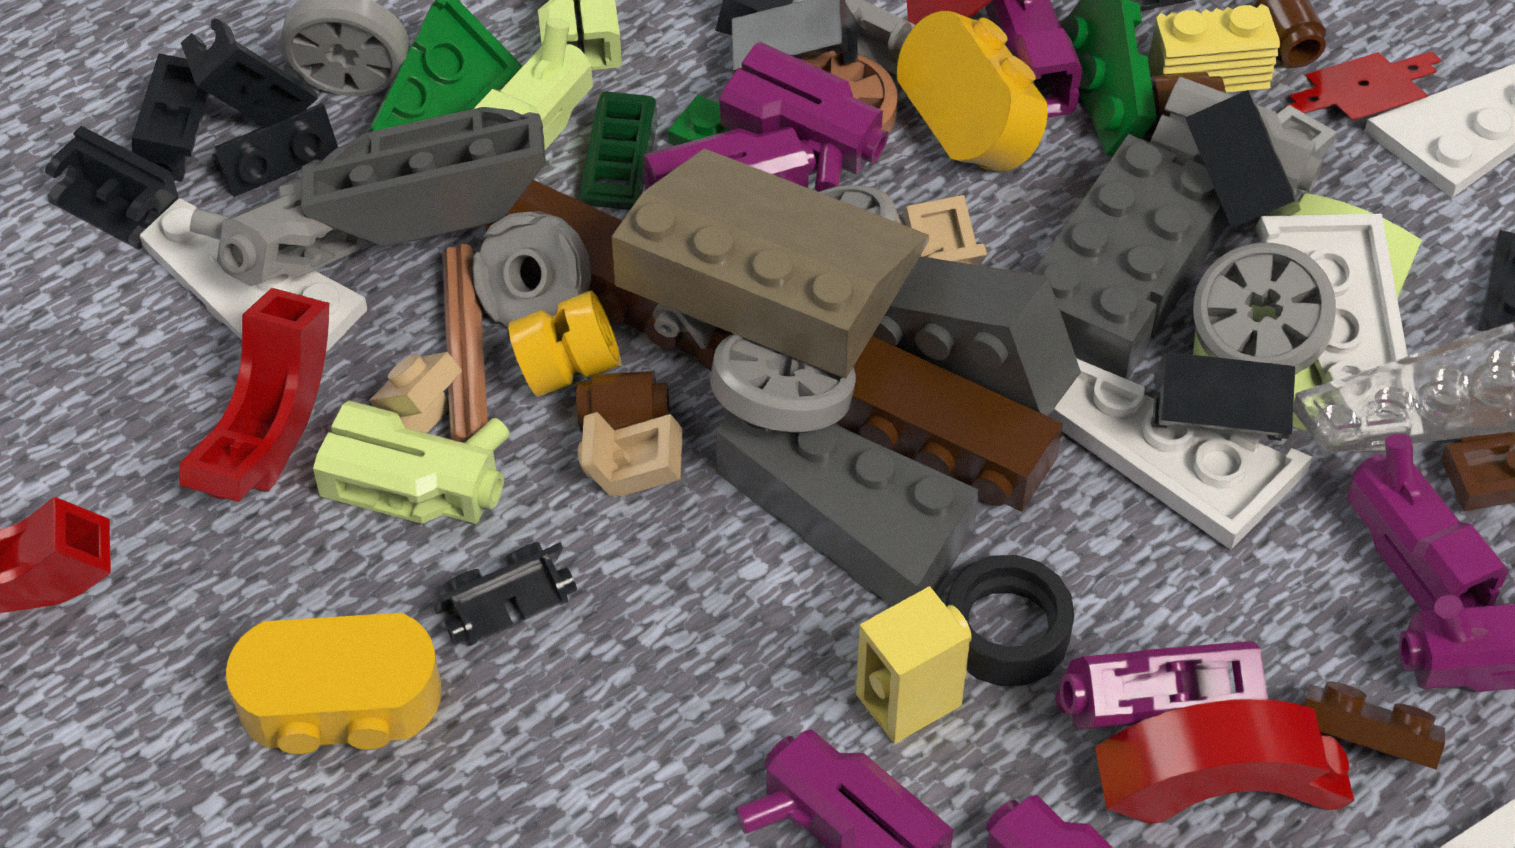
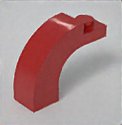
(271, 399)
(52, 556)
(1222, 750)

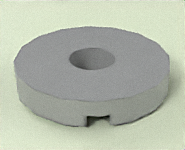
(508, 243)

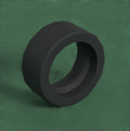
(1027, 579)

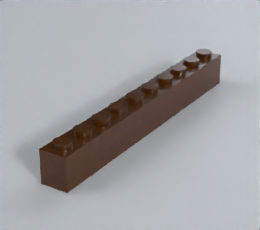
(895, 396)

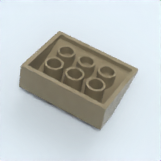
(765, 259)

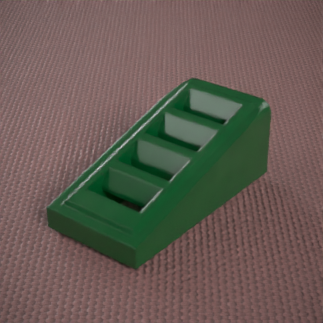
(624, 118)

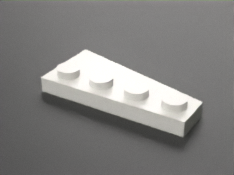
(1455, 132)
(1358, 264)
(194, 265)
(1205, 474)

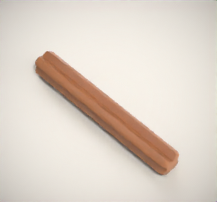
(464, 343)

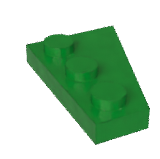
(446, 68)
(1113, 75)

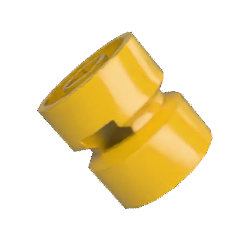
(564, 343)

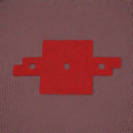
(1387, 88)

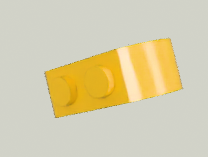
(972, 91)
(334, 681)

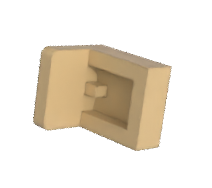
(948, 230)
(417, 390)
(631, 456)

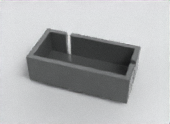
(1127, 243)

